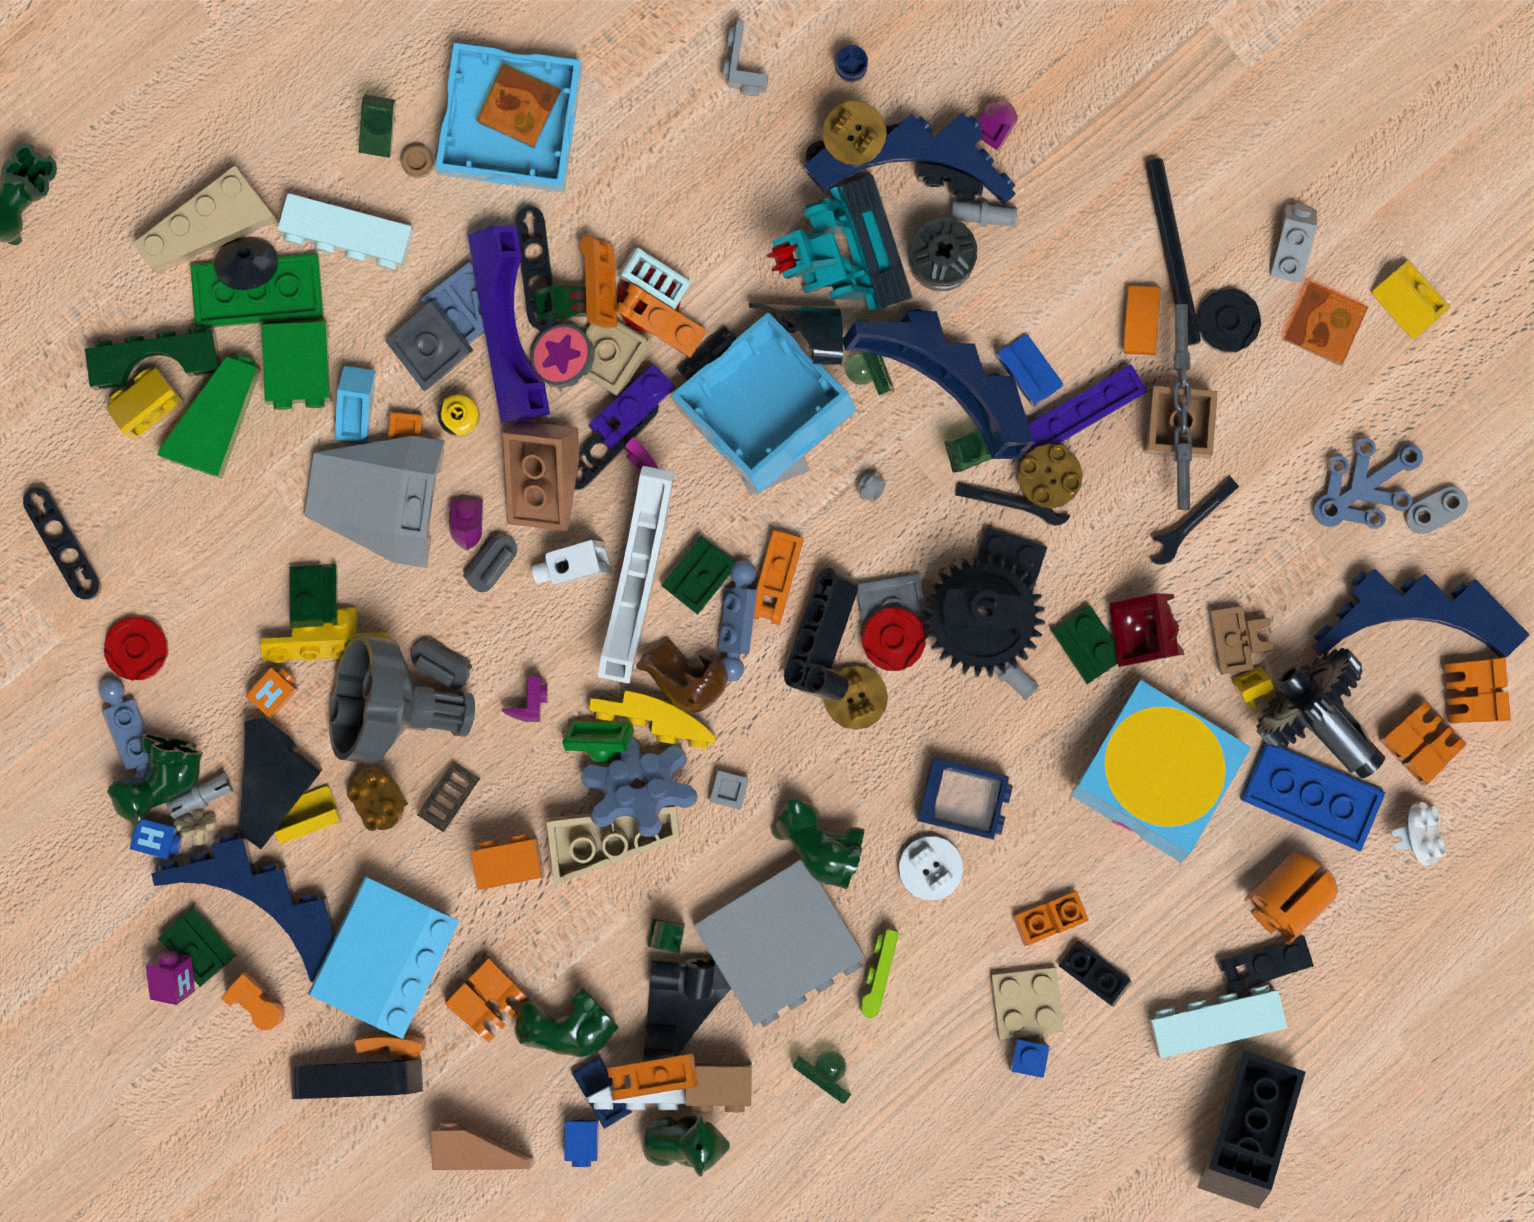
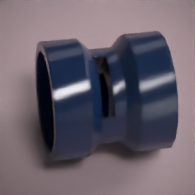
(850, 58)

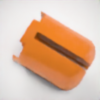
(1282, 884)

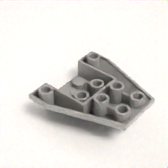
(378, 495)

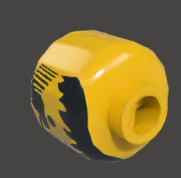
(463, 426)

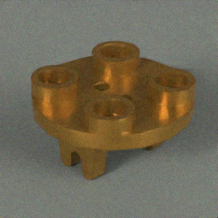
(865, 143)
(1064, 470)
(862, 711)
(377, 799)

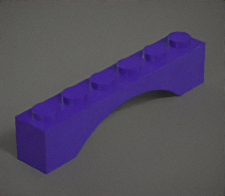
(495, 262)

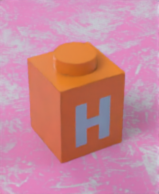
(272, 691)

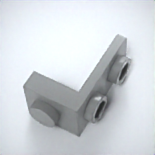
(749, 82)
(1294, 242)

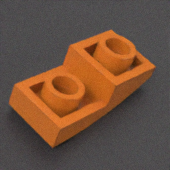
(1142, 320)
(1050, 918)
(375, 1043)

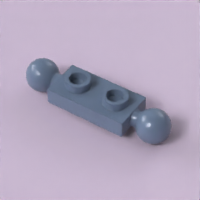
(737, 619)
(124, 726)

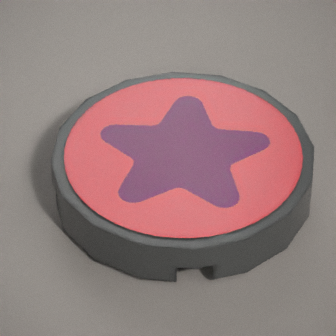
(562, 355)

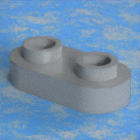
(1437, 510)

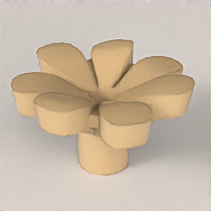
(196, 825)

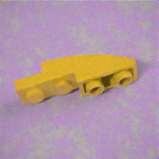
(667, 720)

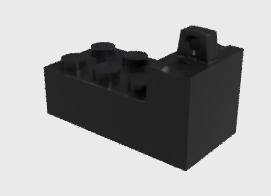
(1252, 1130)

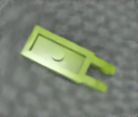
(879, 974)

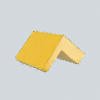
(1410, 300)
(310, 814)

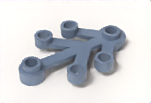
(1363, 488)

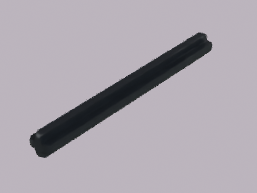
(1172, 244)

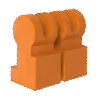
(1488, 703)
(1425, 759)
(489, 983)
(250, 995)

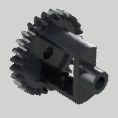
(976, 638)
(1313, 700)

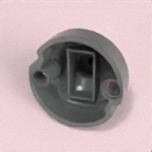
(379, 701)

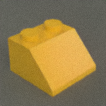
(143, 403)

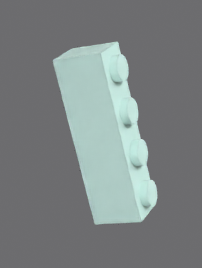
(346, 231)
(1217, 1023)

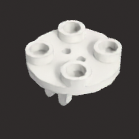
(1422, 834)
(921, 856)

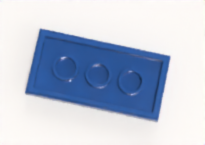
(1313, 796)

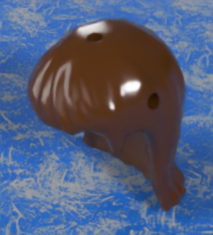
(683, 682)

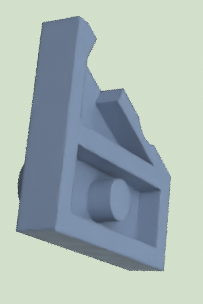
(460, 302)

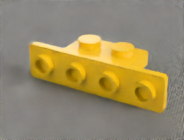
(315, 642)

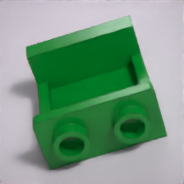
(296, 364)

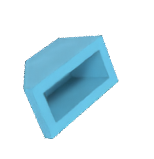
(354, 404)

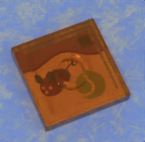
(518, 106)
(1325, 323)

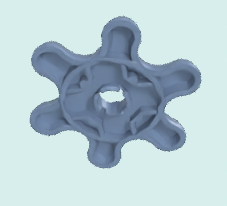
(641, 803)

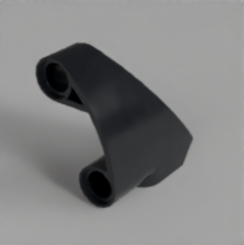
(817, 323)
(271, 780)
(680, 1003)

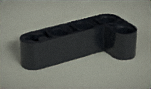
(820, 637)
(356, 1079)

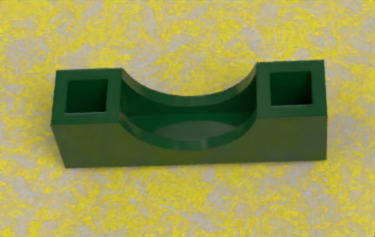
(112, 364)

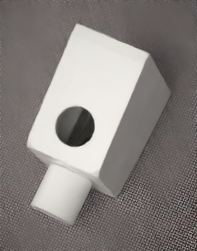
(584, 559)

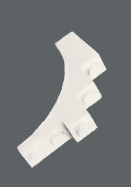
(637, 575)

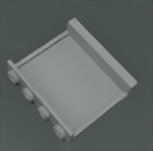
(779, 943)

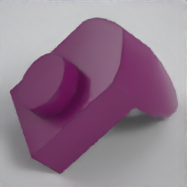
(997, 123)
(466, 522)
(536, 695)

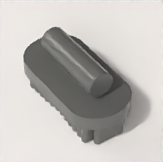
(490, 562)
(441, 663)

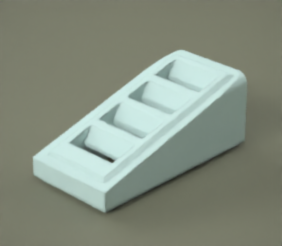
(648, 261)

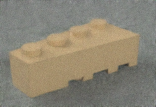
(205, 222)
(581, 846)

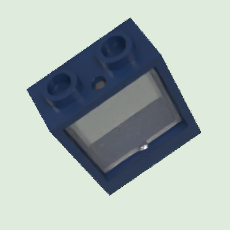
(967, 799)

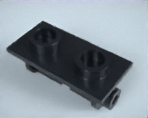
(708, 353)

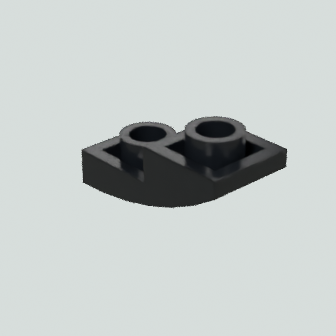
(961, 185)
(1095, 973)

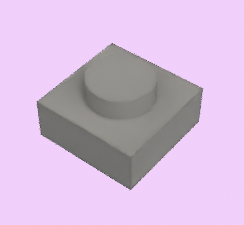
(729, 790)

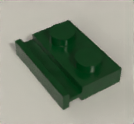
(699, 575)
(313, 596)
(1087, 644)
(198, 939)

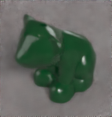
(23, 181)
(170, 773)
(825, 854)
(577, 1034)
(686, 1141)

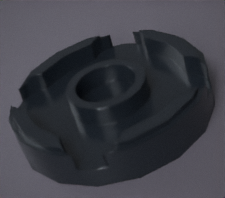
(1229, 321)

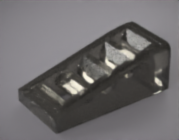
(434, 820)

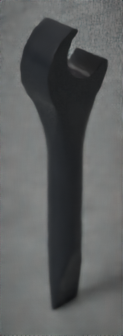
(1010, 501)
(1173, 538)

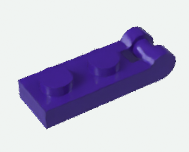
(633, 405)

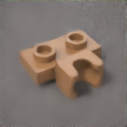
(1237, 639)

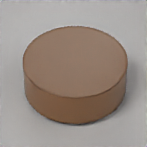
(417, 161)

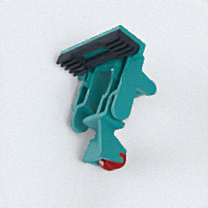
(863, 219)

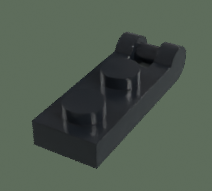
(1266, 963)

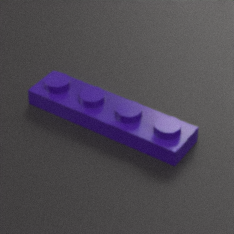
(1087, 408)

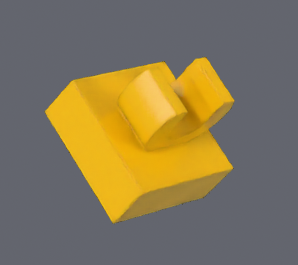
(1253, 685)

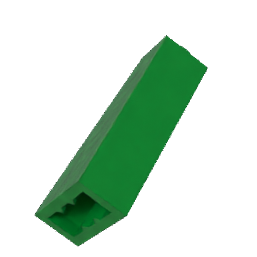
(213, 421)

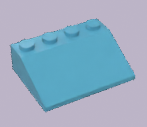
(383, 957)

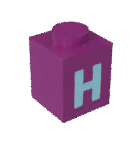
(170, 977)

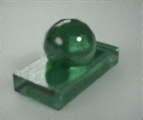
(377, 126)
(869, 367)
(967, 450)
(828, 1069)

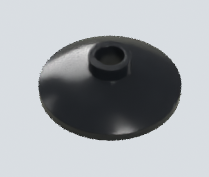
(248, 272)

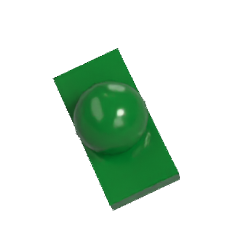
(598, 739)

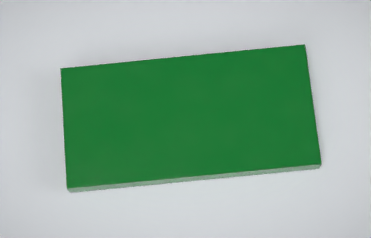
(288, 296)

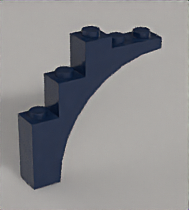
(913, 143)
(956, 367)
(1470, 611)
(233, 869)

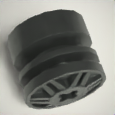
(938, 272)

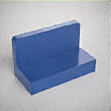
(1030, 370)

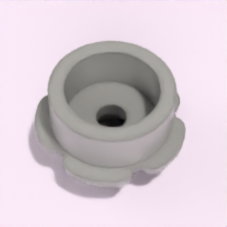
(871, 487)

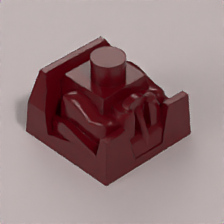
(1144, 629)

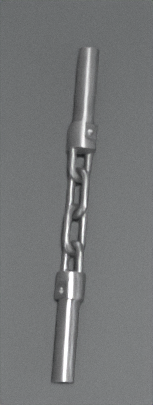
(1182, 451)

